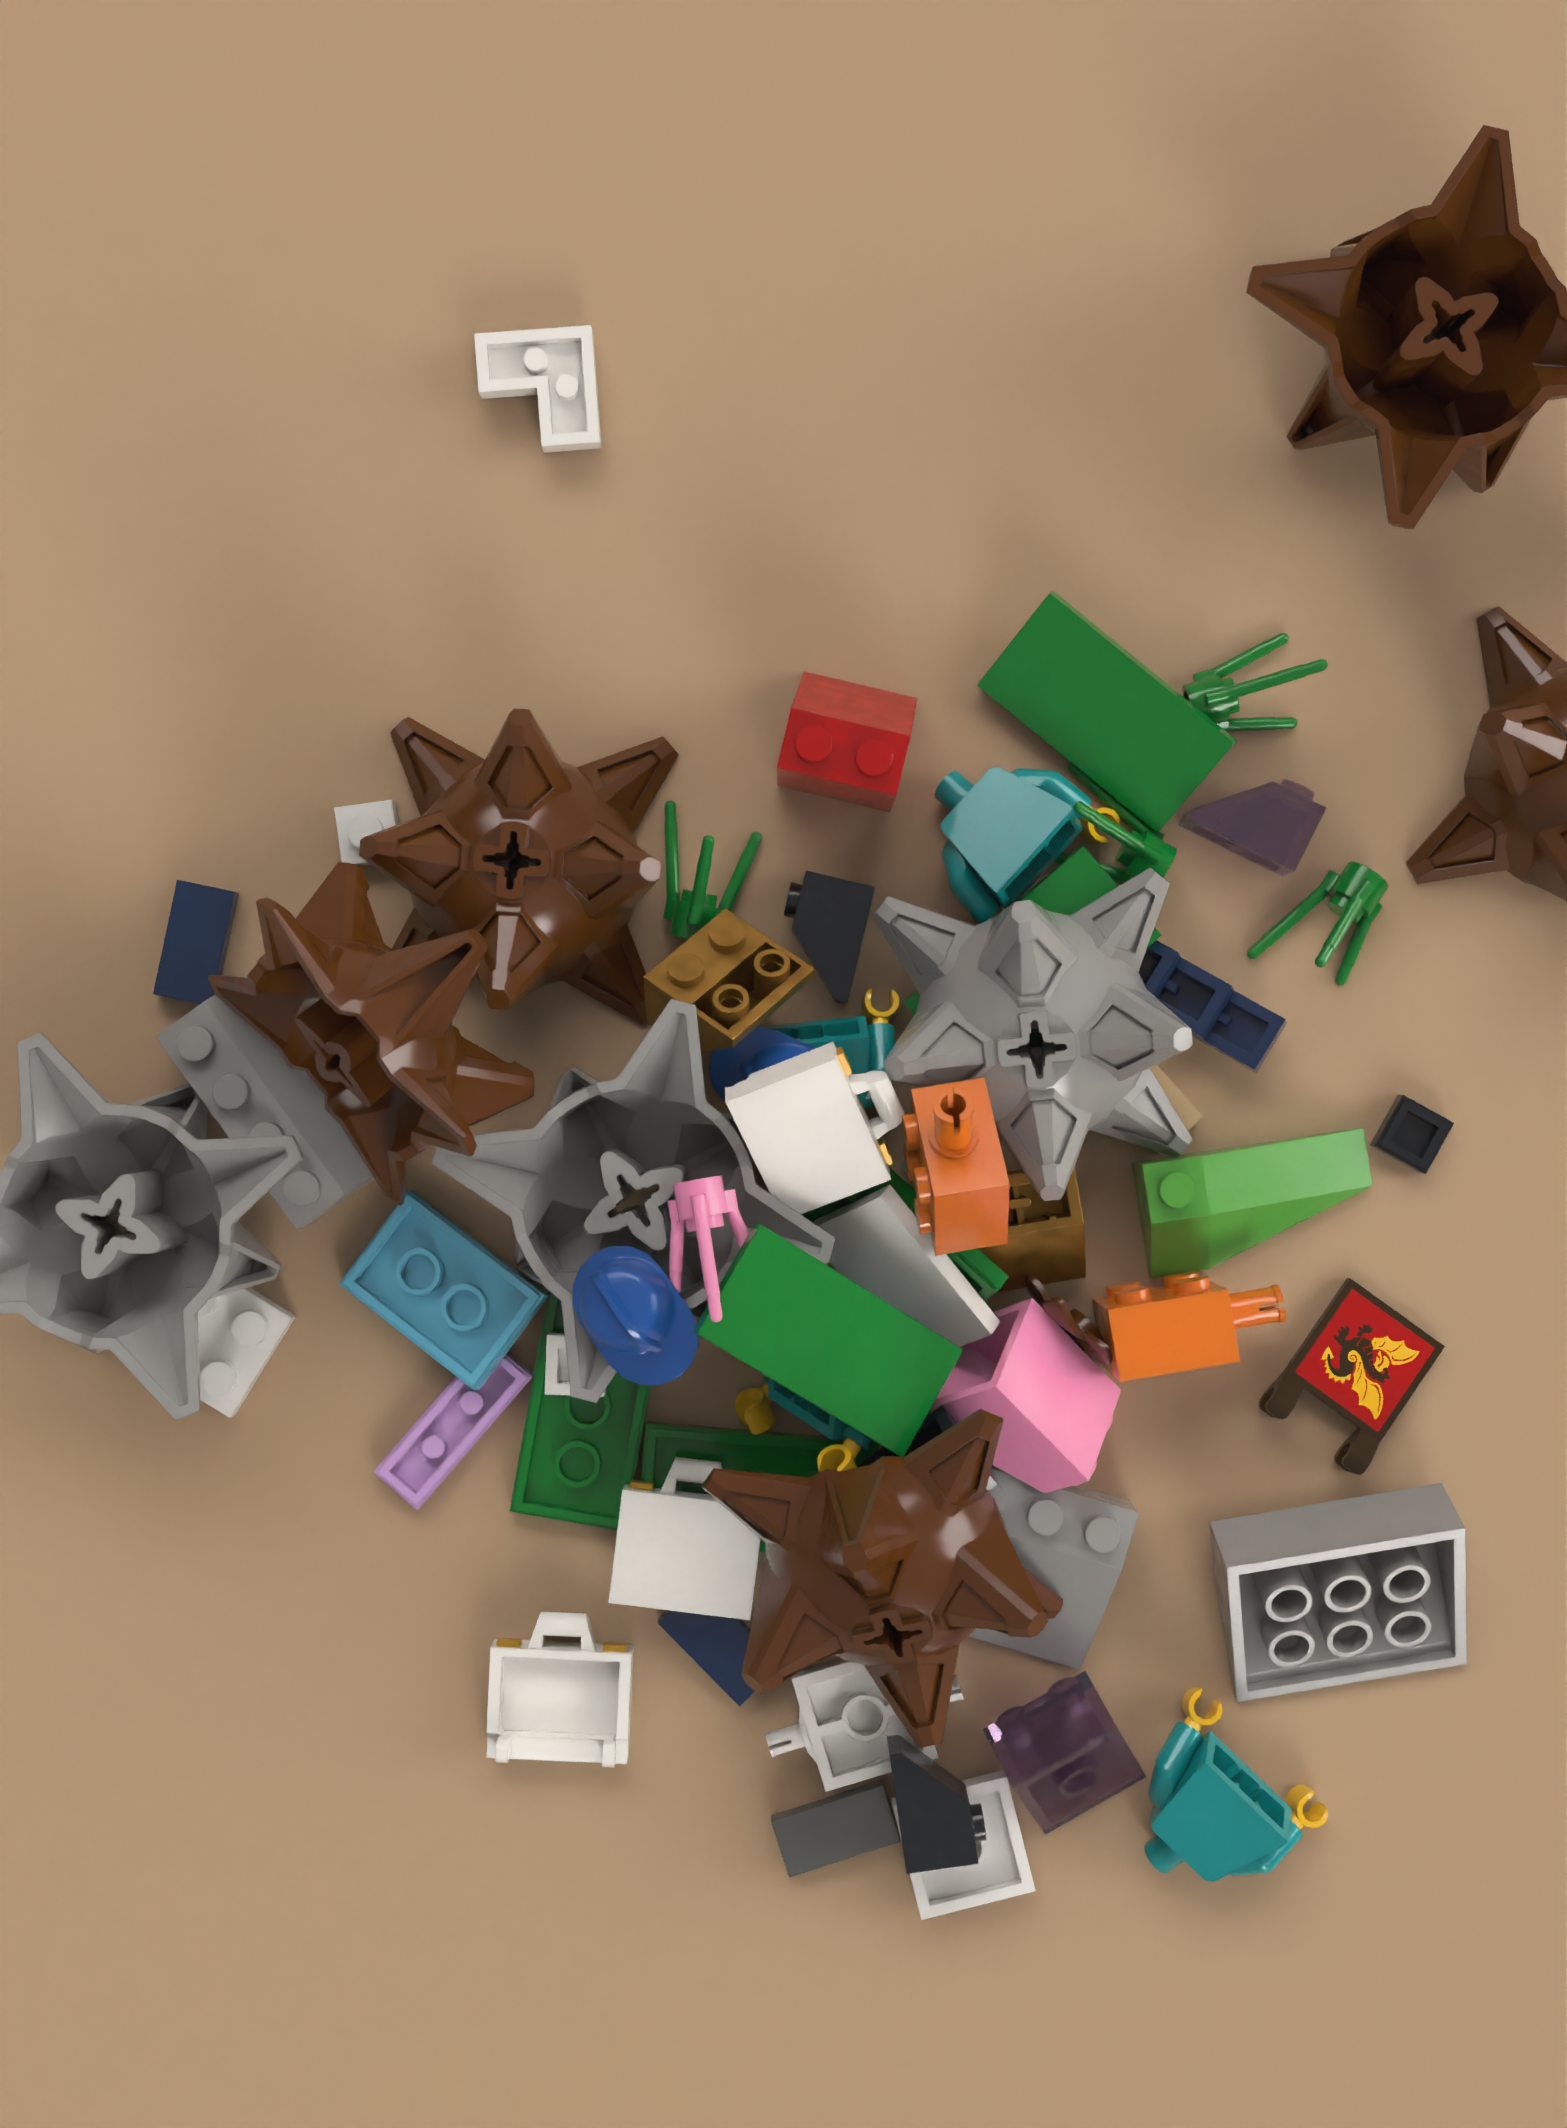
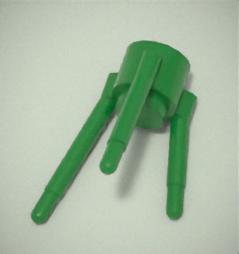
(1220, 697)
(1139, 848)
(1353, 899)
(696, 906)

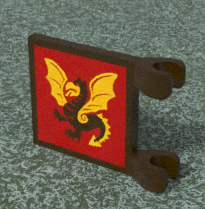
(1359, 1364)

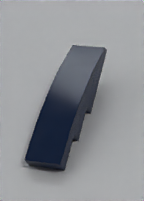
(1211, 1007)

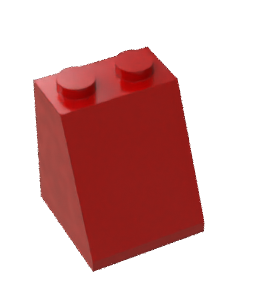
(846, 741)

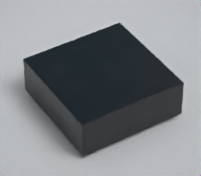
(1411, 1134)

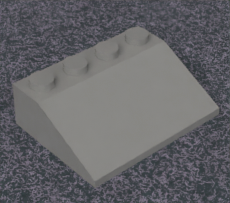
(258, 1096)
(1073, 1545)
(1341, 1591)

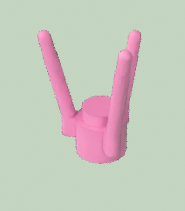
(701, 1207)

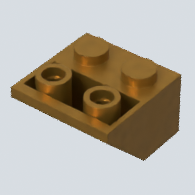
(730, 976)
(1042, 1235)

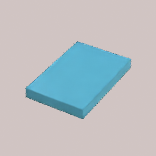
(444, 1290)

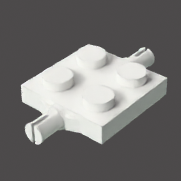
(844, 1723)

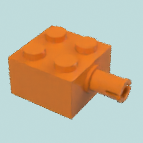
(956, 1166)
(1178, 1324)

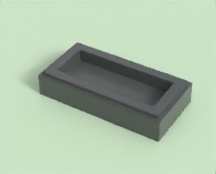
(835, 1828)

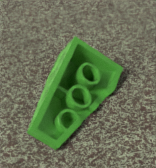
(1232, 1198)

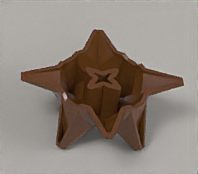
(1431, 334)
(1514, 772)
(573, 826)
(375, 1026)
(886, 1569)

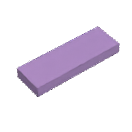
(449, 1431)

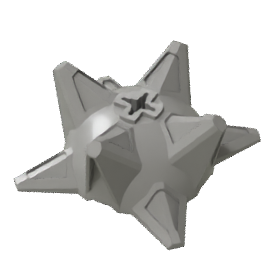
(1073, 983)
(600, 1145)
(137, 1274)

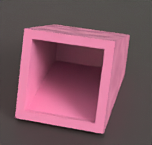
(1046, 1392)

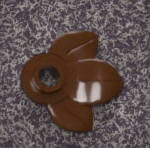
(1071, 1321)

